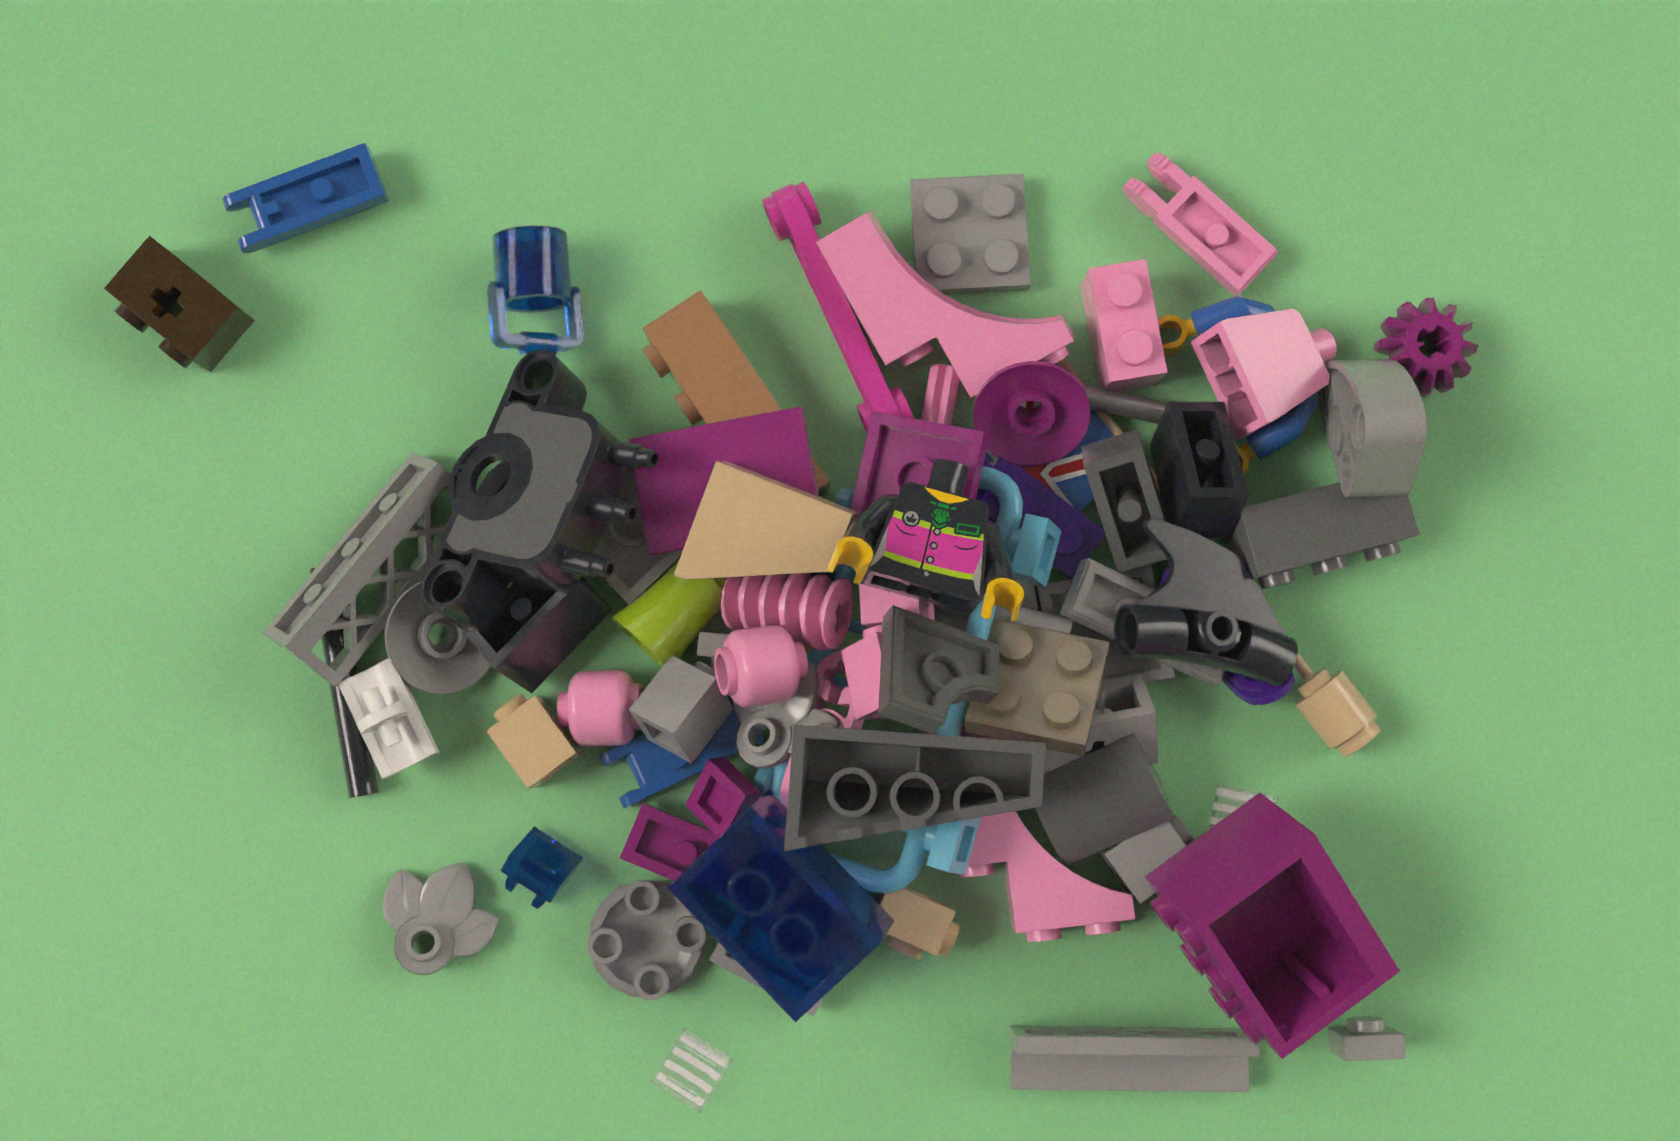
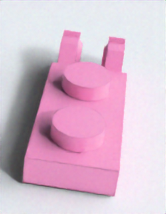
(1202, 225)

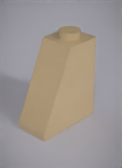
(760, 528)

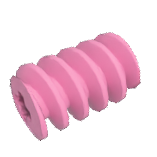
(807, 607)

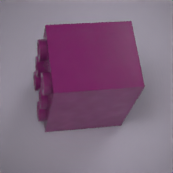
(1270, 925)

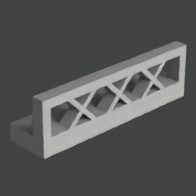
(354, 564)
(1130, 1058)

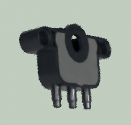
(539, 506)

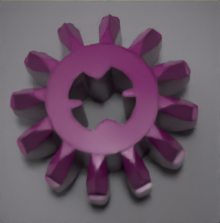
(1441, 332)

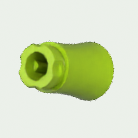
(671, 614)

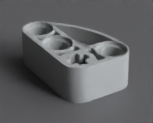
(1373, 426)

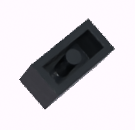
(1199, 468)
(538, 630)

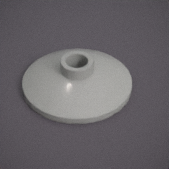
(428, 666)

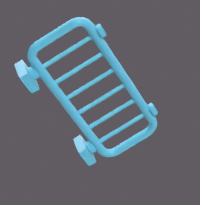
(949, 843)

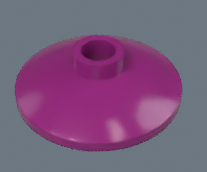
(1038, 433)

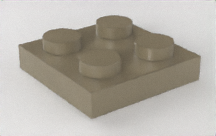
(1045, 688)

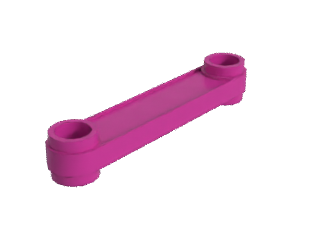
(794, 216)

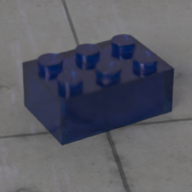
(782, 913)

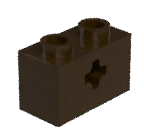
(153, 284)

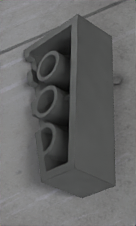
(888, 781)

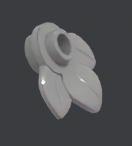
(780, 720)
(439, 909)

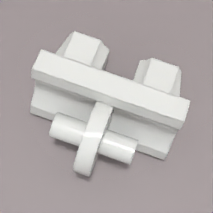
(388, 719)

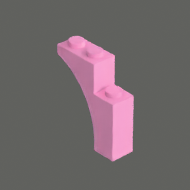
(907, 312)
(1039, 888)

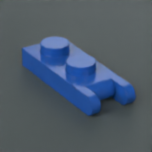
(309, 197)
(659, 769)

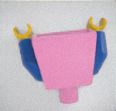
(1259, 366)

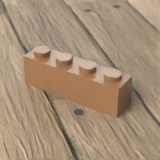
(709, 368)

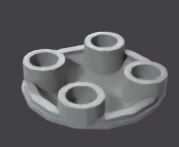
(645, 940)

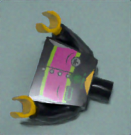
(932, 546)

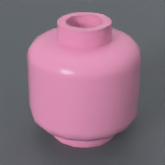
(760, 666)
(599, 707)

